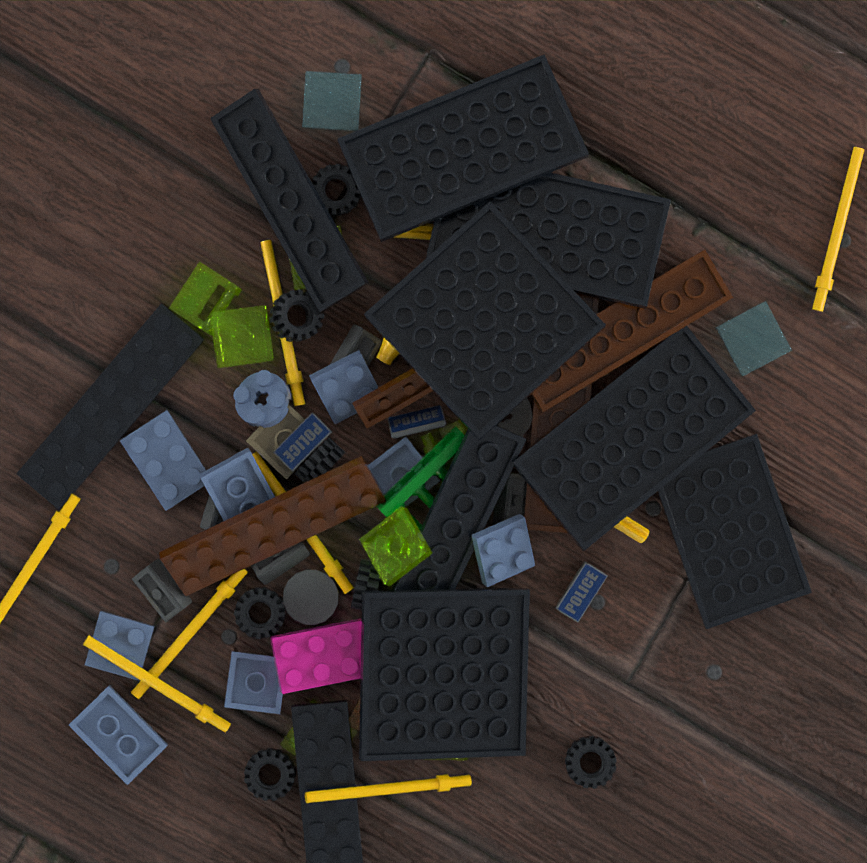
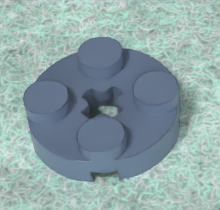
(277, 402)

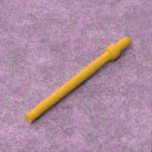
(824, 282)
(293, 376)
(59, 521)
(332, 566)
(224, 590)
(203, 712)
(441, 783)

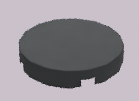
(310, 597)

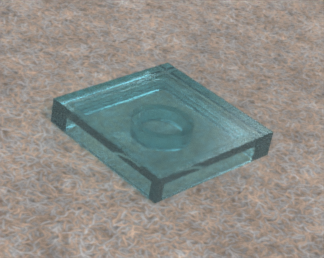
(332, 101)
(753, 338)

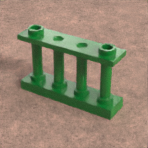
(414, 480)

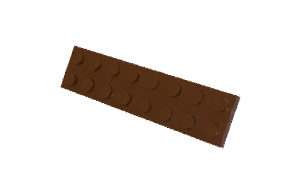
(673, 303)
(272, 526)

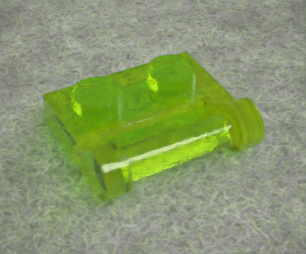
(197, 293)

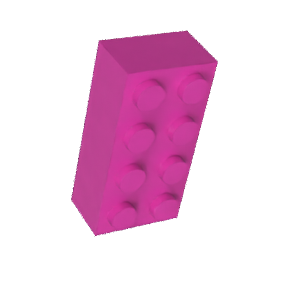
(318, 656)

